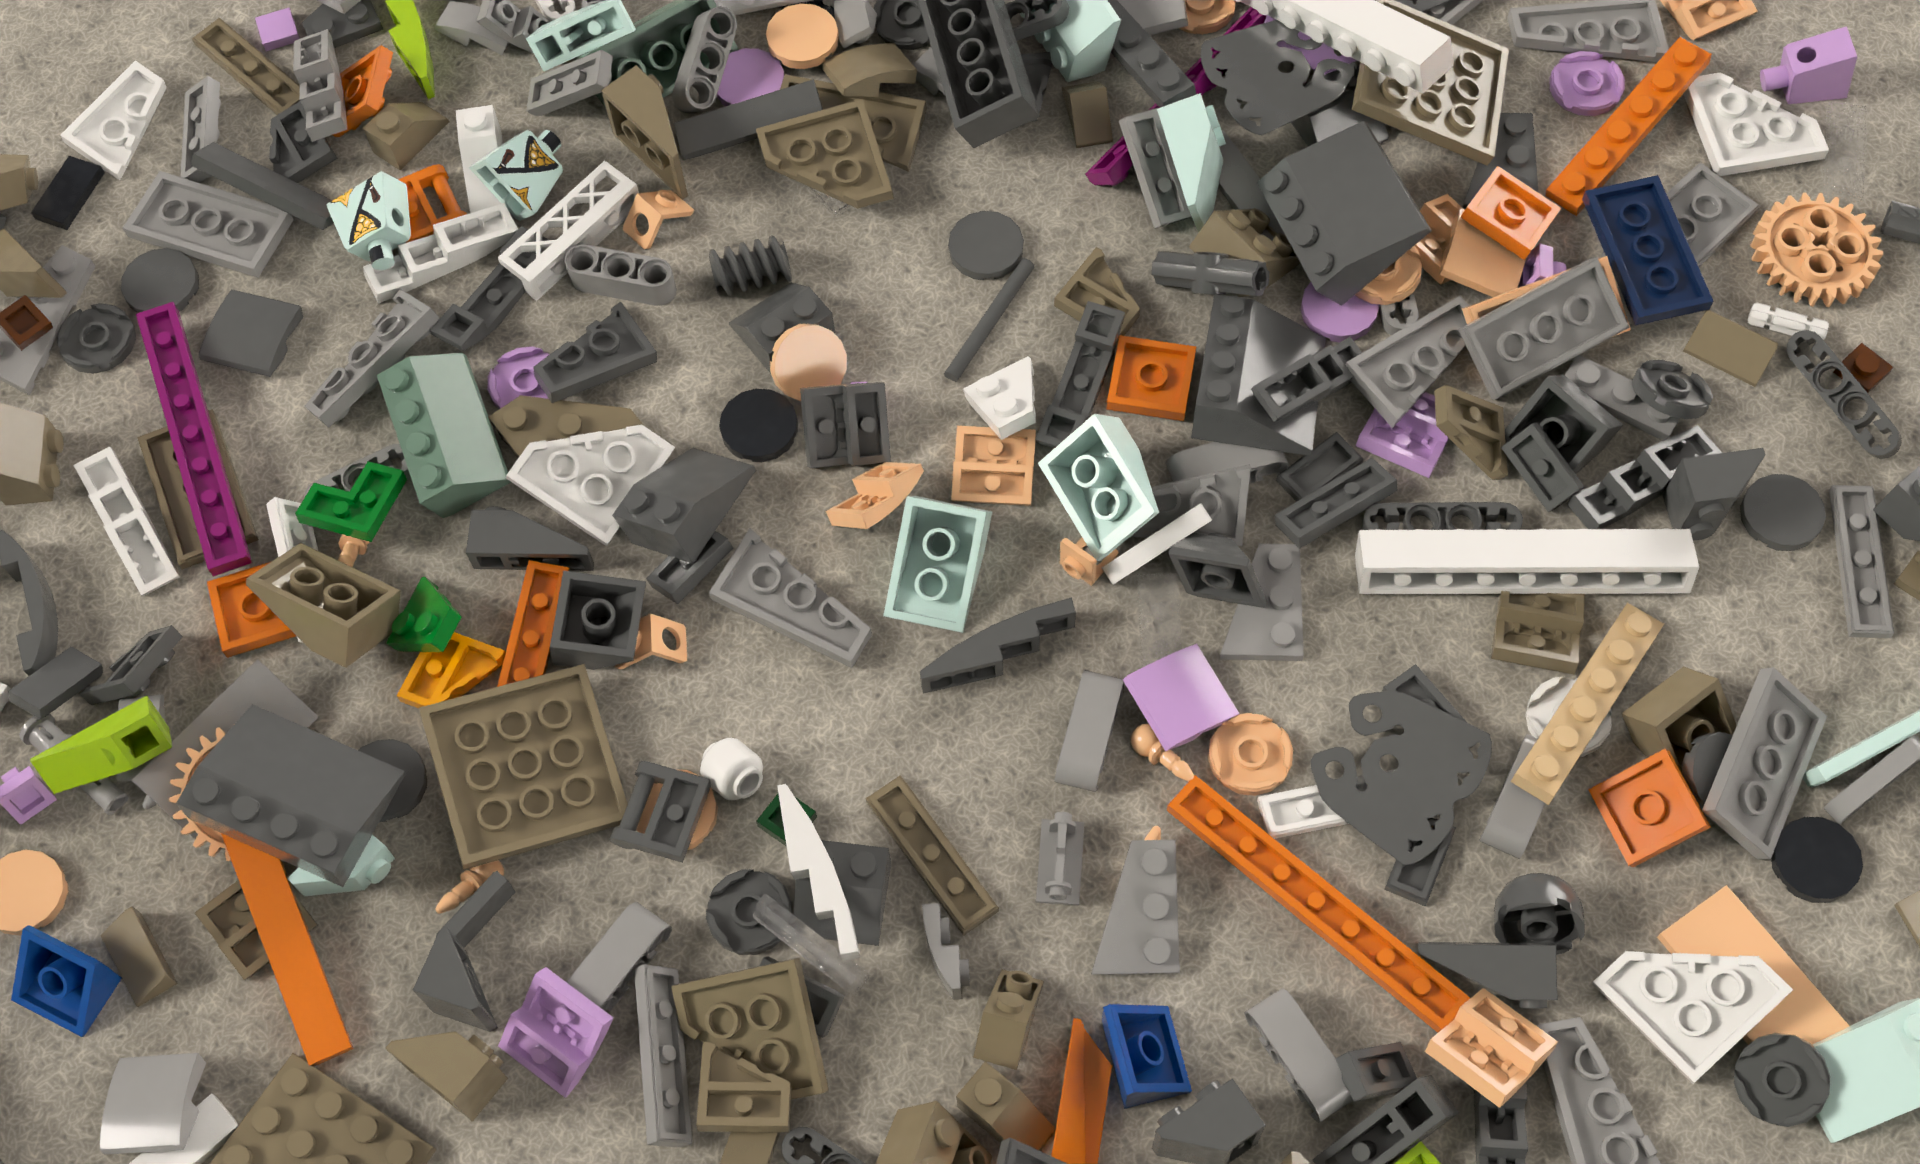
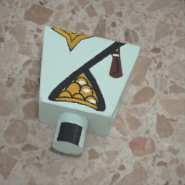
(521, 171)
(373, 219)

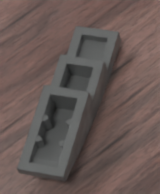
(1306, 380)
(1638, 481)
(984, 652)
(1502, 1130)

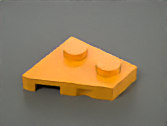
(449, 673)

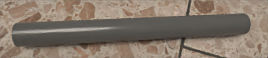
(989, 320)

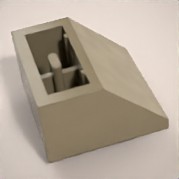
(1240, 237)
(930, 1136)

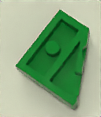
(425, 622)

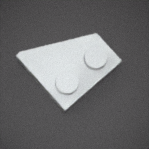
(1005, 398)

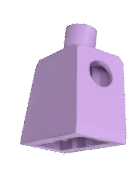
(1814, 68)

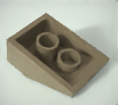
(643, 125)
(327, 603)

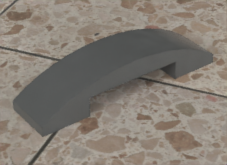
(486, 306)
(1083, 374)
(39, 644)

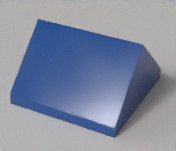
(61, 981)
(1144, 1053)

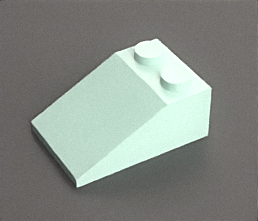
(1194, 146)
(1101, 483)
(937, 563)
(1872, 1070)

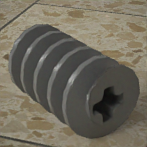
(750, 265)

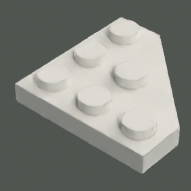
(1749, 129)
(589, 474)
(1692, 1002)

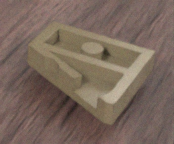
(1099, 285)
(1474, 428)
(740, 1096)

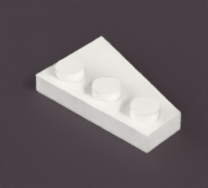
(117, 120)

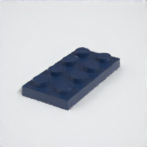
(1647, 250)

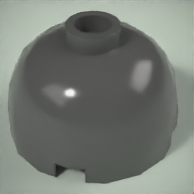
(1546, 908)

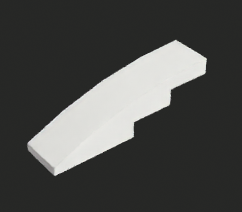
(448, 249)
(126, 521)
(810, 859)

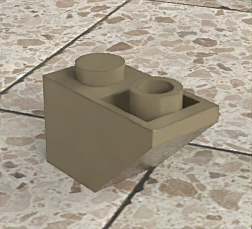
(1008, 1018)

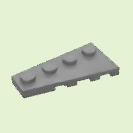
(387, 346)
(1410, 361)
(1589, 1104)

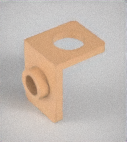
(656, 207)
(1080, 563)
(651, 642)

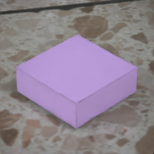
(277, 29)

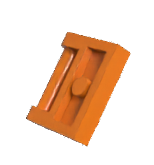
(420, 212)

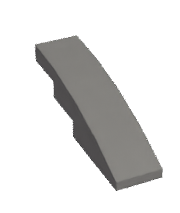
(320, 85)

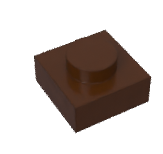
(24, 322)
(1866, 367)

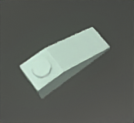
(579, 32)

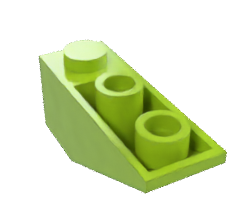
(105, 747)

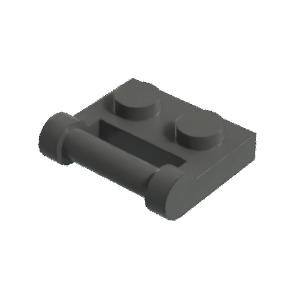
(673, 815)

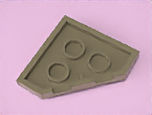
(830, 153)
(537, 419)
(758, 1017)

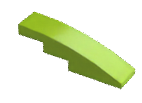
(412, 43)

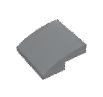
(151, 1104)

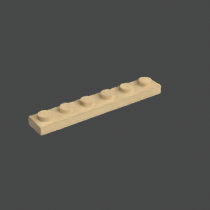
(1587, 704)

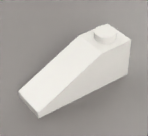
(477, 136)

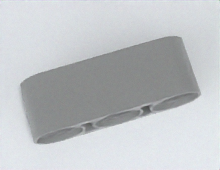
(717, 50)
(607, 264)
(1223, 456)
(1089, 730)
(1514, 812)
(612, 961)
(1302, 1053)

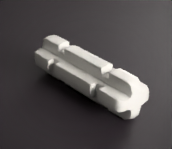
(1785, 321)

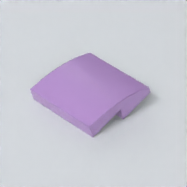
(1412, 442)
(1180, 697)
(555, 1032)

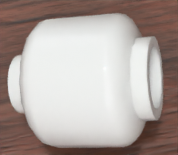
(732, 769)

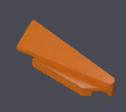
(1082, 1100)

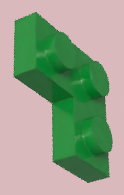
(357, 511)

